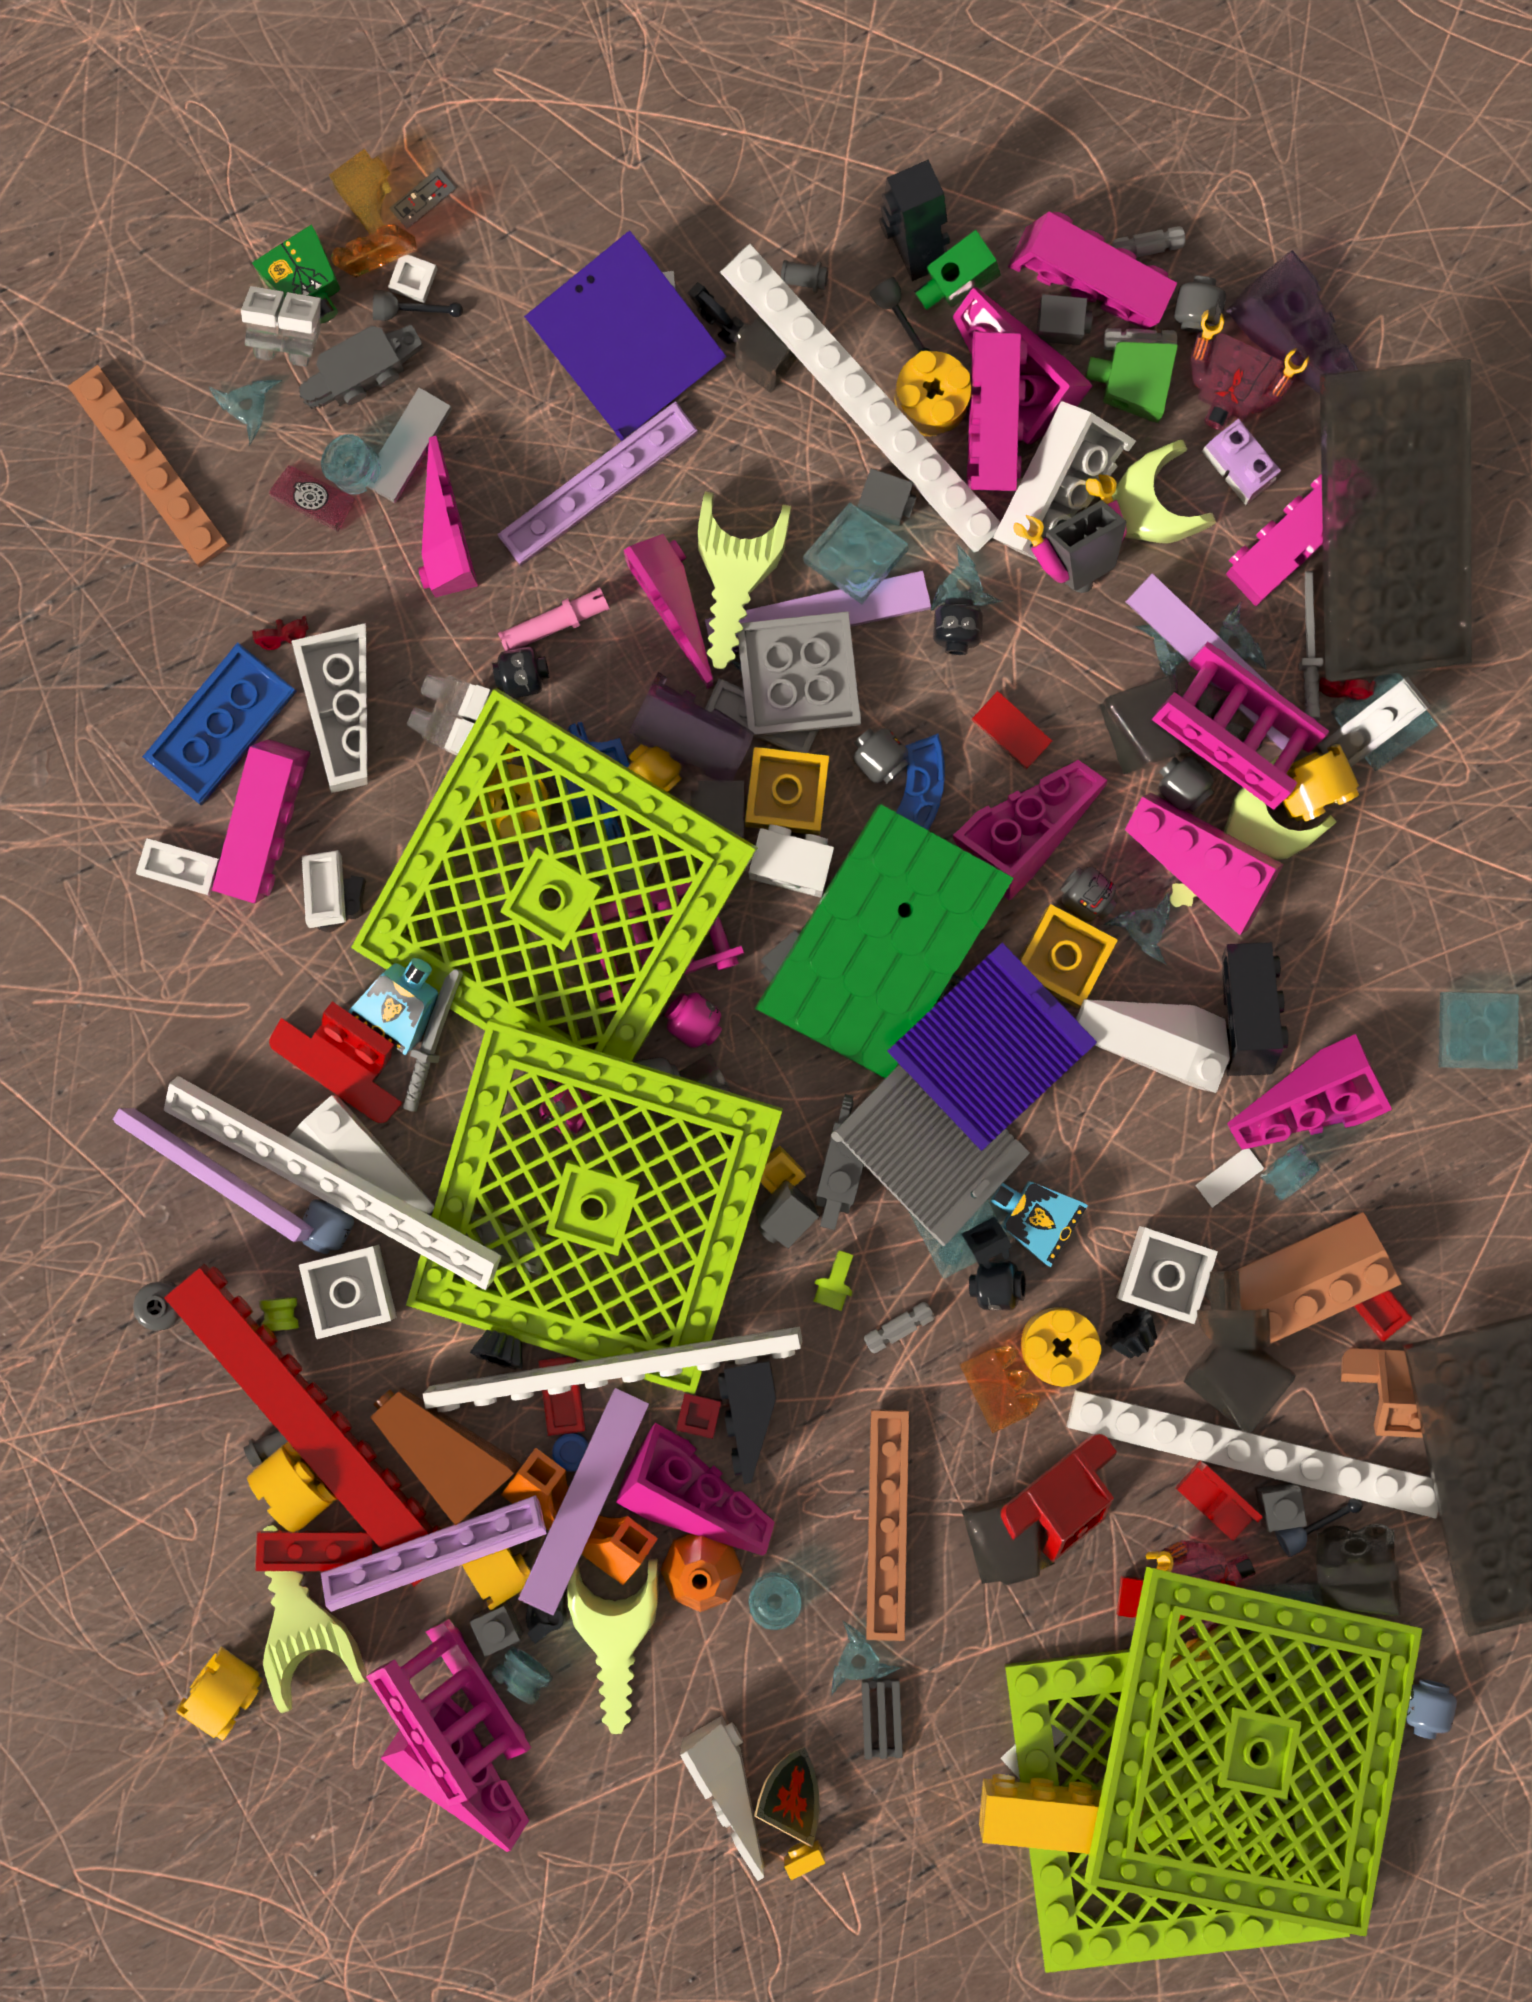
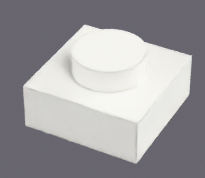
(413, 278)

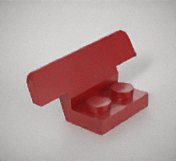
(343, 1058)
(1065, 1498)

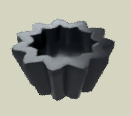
(1132, 1333)
(499, 1349)

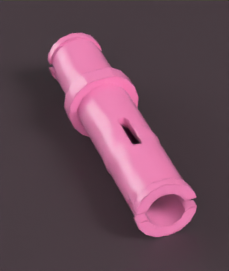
(554, 620)

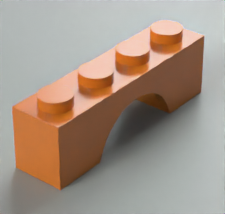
(614, 1543)

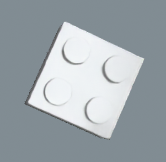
(791, 861)
(1166, 1274)
(347, 1291)

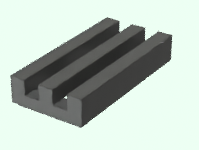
(882, 1752)

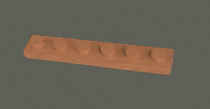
(148, 466)
(887, 1525)

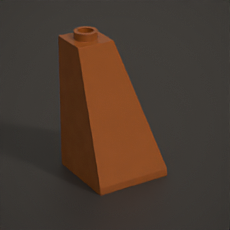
(443, 1454)

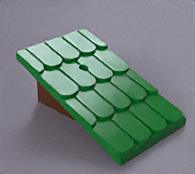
(862, 967)

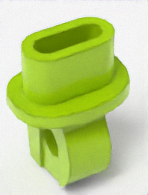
(833, 1291)

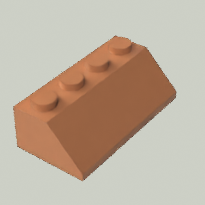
(1318, 1276)

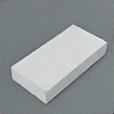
(323, 889)

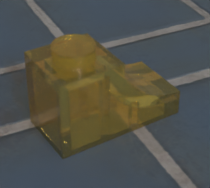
(363, 186)

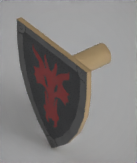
(791, 1797)

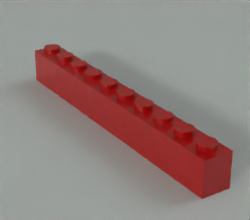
(298, 1409)

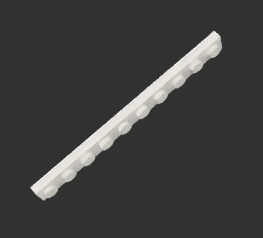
(861, 397)
(332, 1183)
(598, 1371)
(1253, 1453)

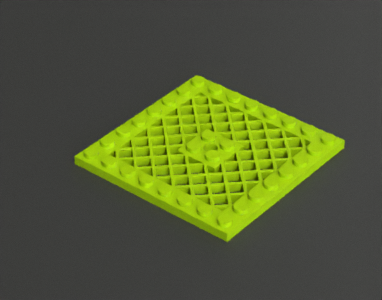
(511, 722)
(537, 1323)
(1135, 1747)
(1139, 1938)

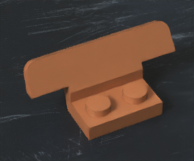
(1396, 1406)

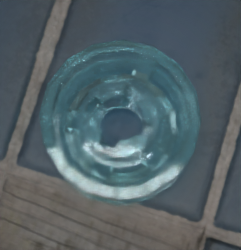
(350, 464)
(1290, 1172)
(767, 1614)
(522, 1675)

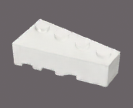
(1054, 485)
(336, 693)

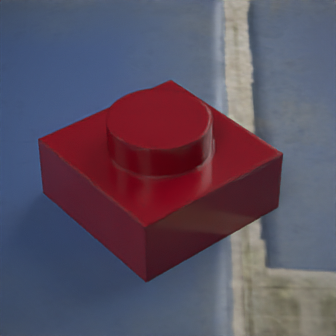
(698, 1415)

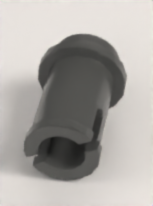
(805, 275)
(261, 1449)

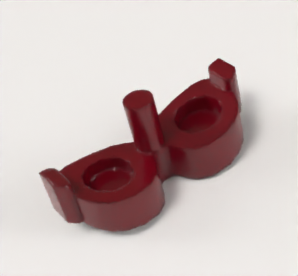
(271, 638)
(1351, 688)

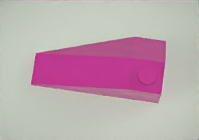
(1046, 373)
(444, 544)
(663, 579)
(1030, 824)
(1323, 1091)
(682, 1492)
(491, 1810)

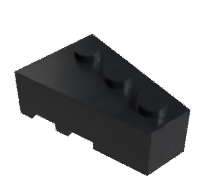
(914, 216)
(1253, 1008)

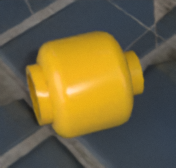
(655, 766)

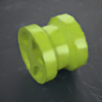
(279, 1313)

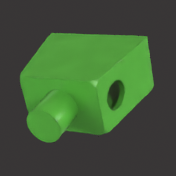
(1136, 377)

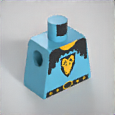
(399, 1004)
(1039, 1218)

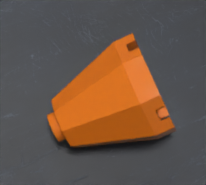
(700, 1555)

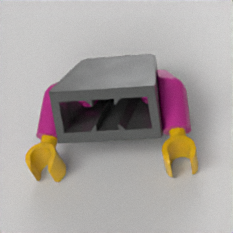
(1083, 544)

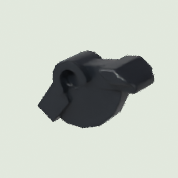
(714, 313)
(353, 896)
(542, 1623)

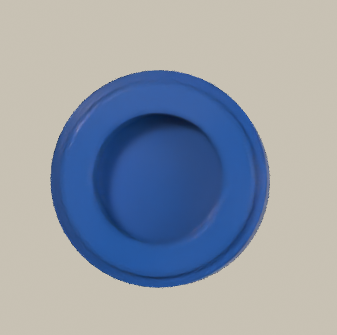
(569, 1450)

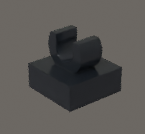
(987, 1241)

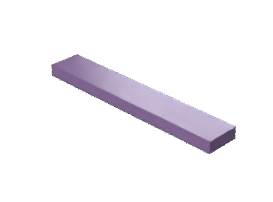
(598, 483)
(890, 599)
(1187, 633)
(213, 1174)
(583, 1502)
(433, 1553)

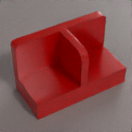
(1217, 1500)

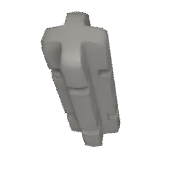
(1153, 241)
(1114, 335)
(899, 1327)

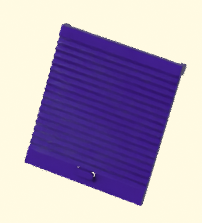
(625, 335)
(992, 1046)

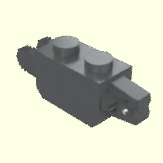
(360, 365)
(839, 1175)

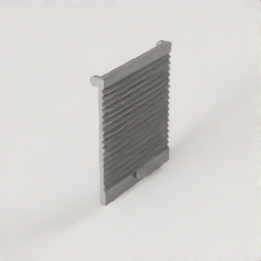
(926, 1155)

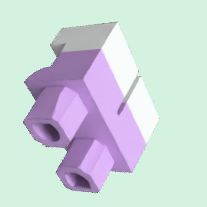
(1244, 458)

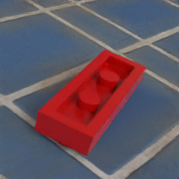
(309, 1549)

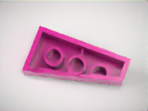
(1093, 269)
(995, 411)
(1280, 547)
(260, 820)
(1208, 861)

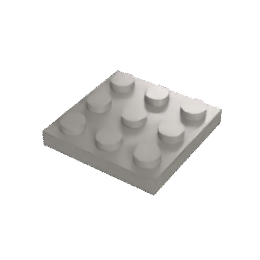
(799, 674)

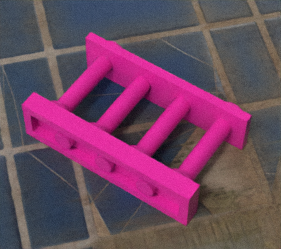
(1222, 748)
(722, 959)
(421, 1732)

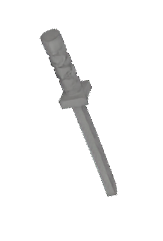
(1310, 664)
(425, 1054)

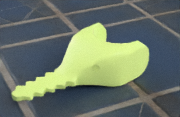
(1140, 507)
(736, 571)
(1255, 827)
(297, 1631)
(614, 1633)

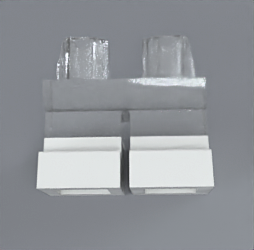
(281, 324)
(452, 698)

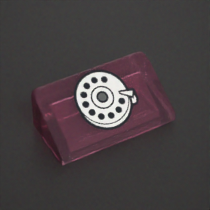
(312, 497)

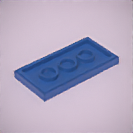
(219, 724)

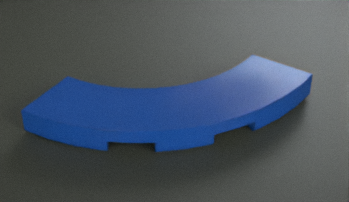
(923, 781)

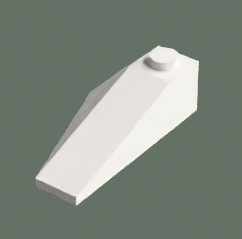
(1163, 1037)
(345, 1140)
(719, 1771)

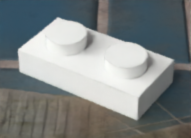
(178, 866)

